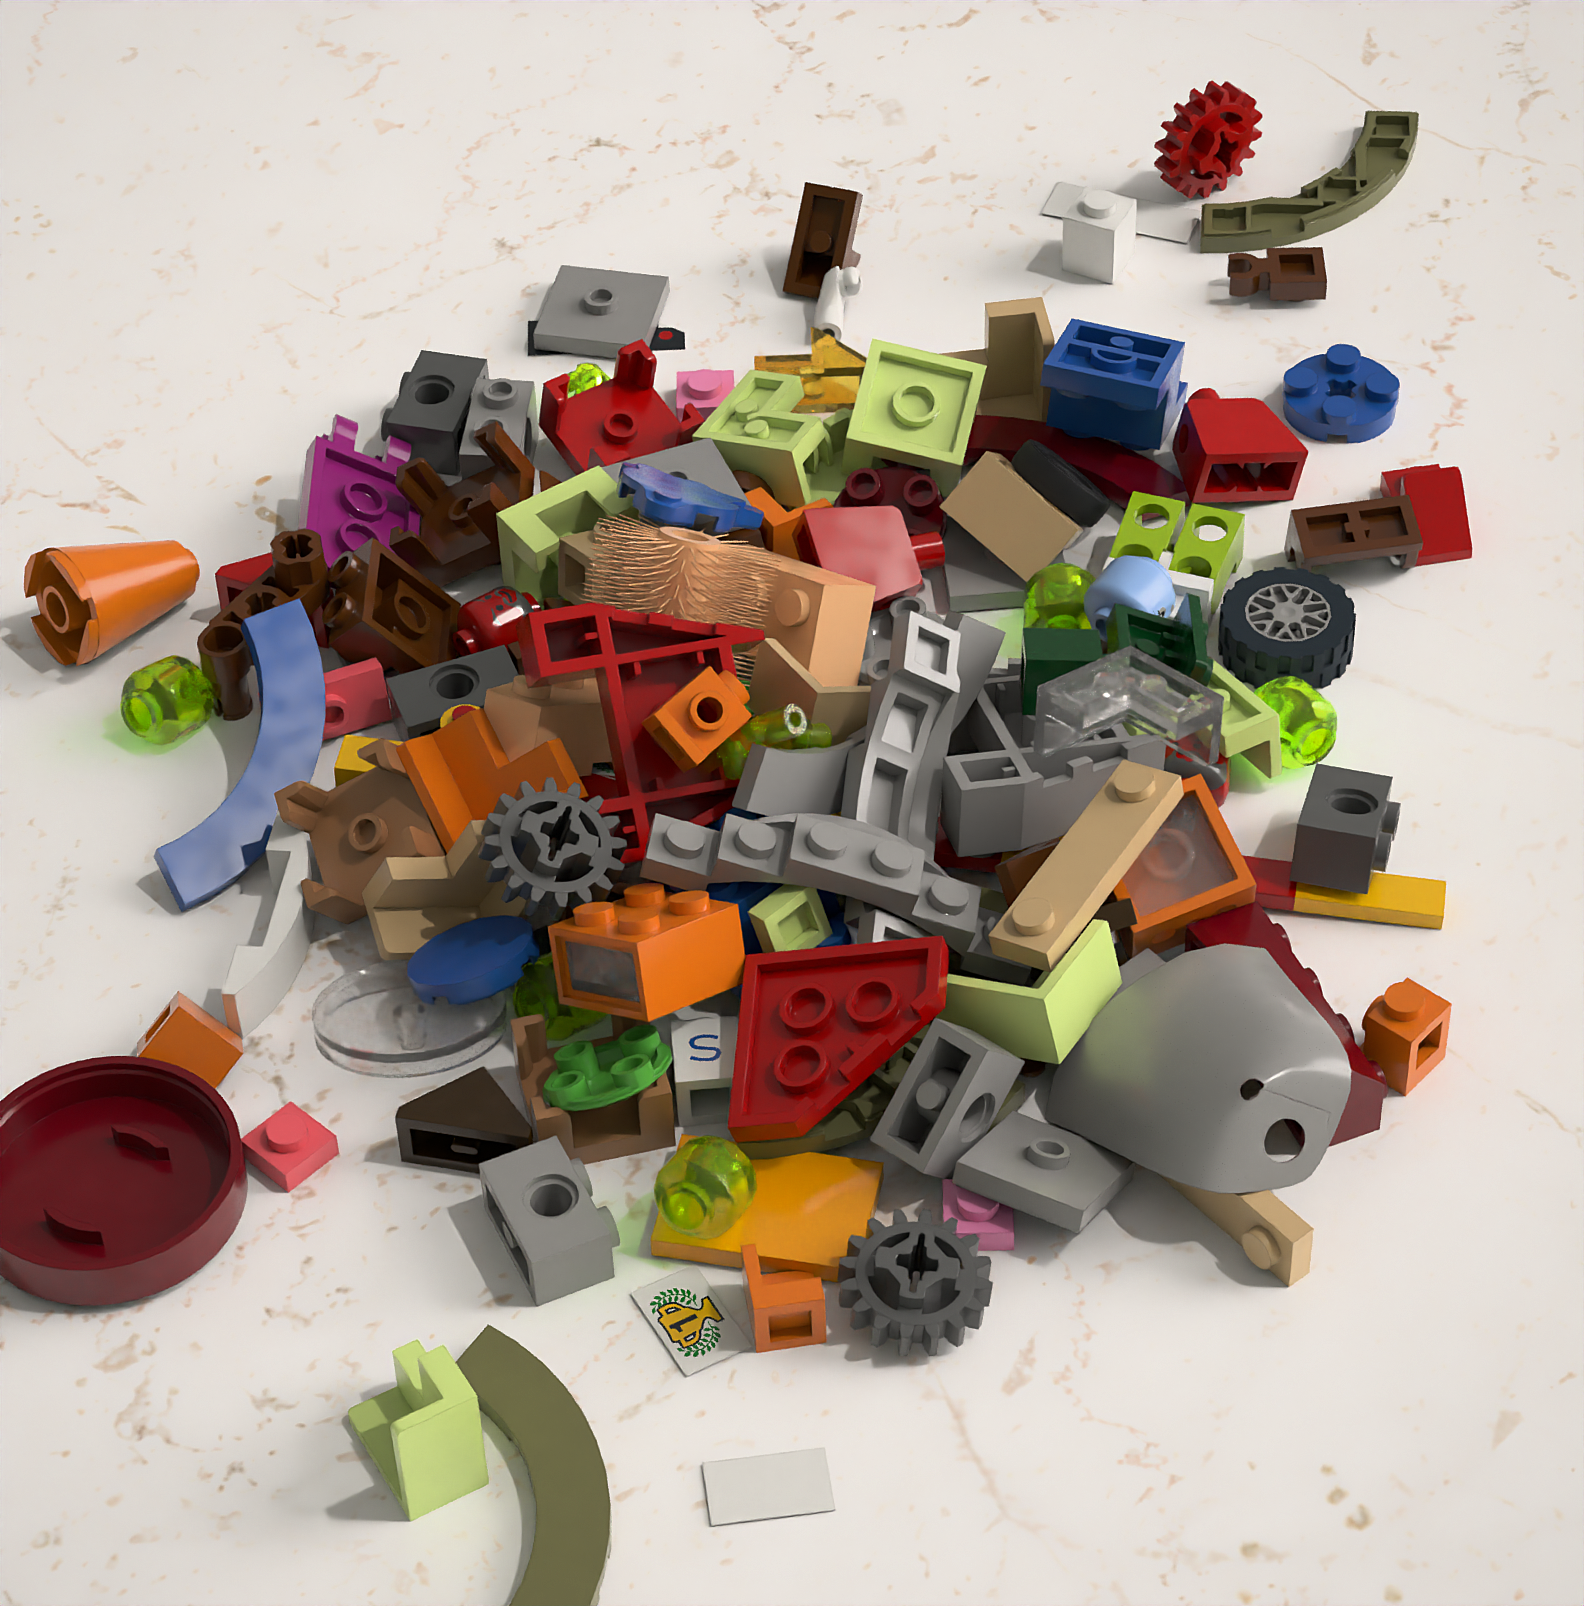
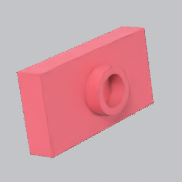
(355, 698)

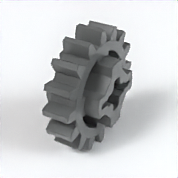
(519, 848)
(947, 1297)

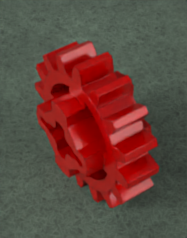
(1208, 139)

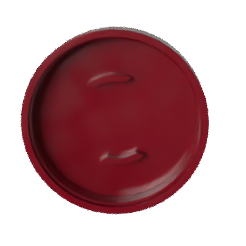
(115, 1180)

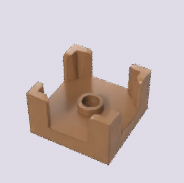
(358, 828)
(596, 1134)

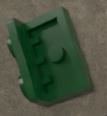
(1173, 642)

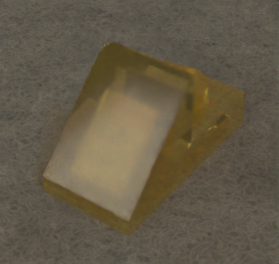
(827, 375)

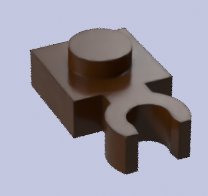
(1285, 272)

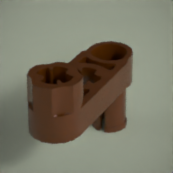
(222, 649)

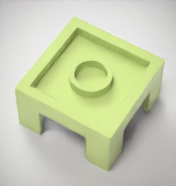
(914, 411)
(533, 527)

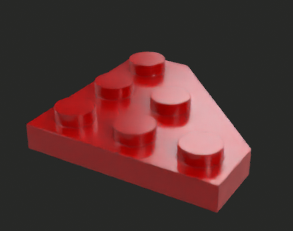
(823, 1024)

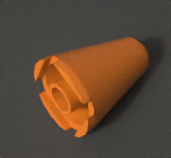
(105, 593)

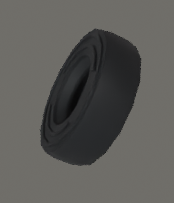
(1060, 483)

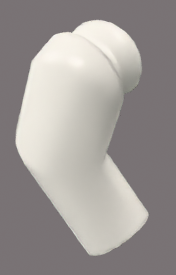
(830, 304)

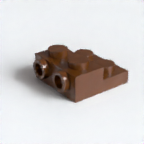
(388, 611)

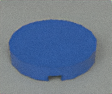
(473, 960)

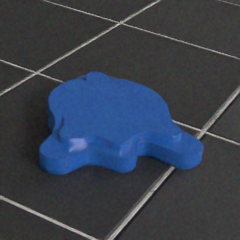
(681, 500)

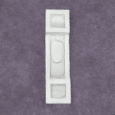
(265, 973)

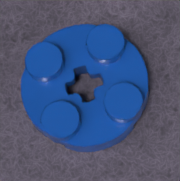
(1340, 395)

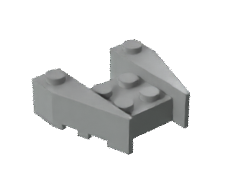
(1009, 792)

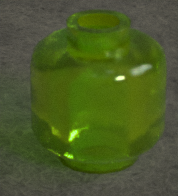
(1057, 597)
(166, 700)
(1305, 720)
(538, 994)
(705, 1187)

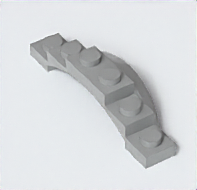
(899, 768)
(837, 858)

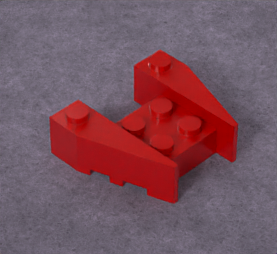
(637, 668)

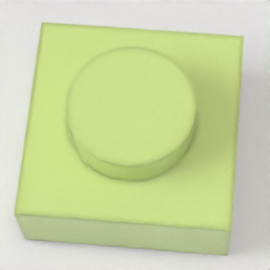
(790, 919)

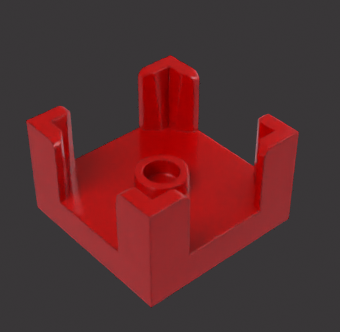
(615, 418)

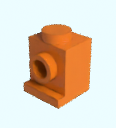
(681, 730)
(1406, 1033)

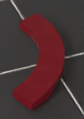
(1104, 462)

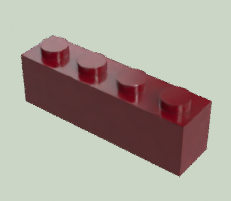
(1252, 927)

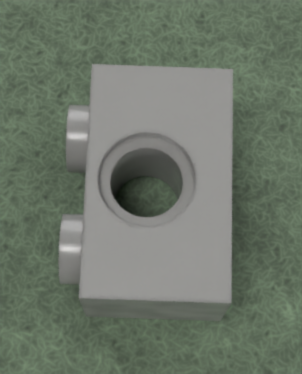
(515, 410)
(946, 1098)
(549, 1220)

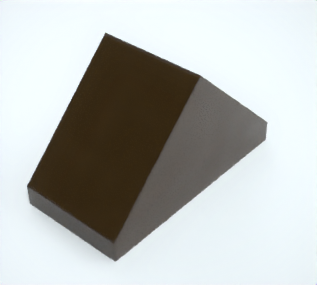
(461, 1124)

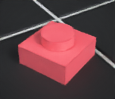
(289, 1146)

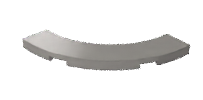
(814, 777)

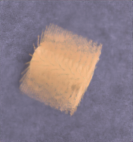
(680, 575)

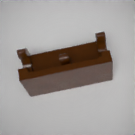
(1353, 532)

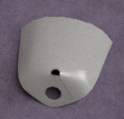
(1168, 1066)

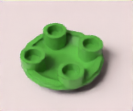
(606, 1073)

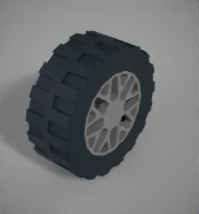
(1286, 626)

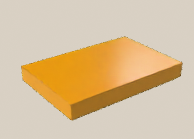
(797, 1217)

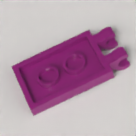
(352, 494)

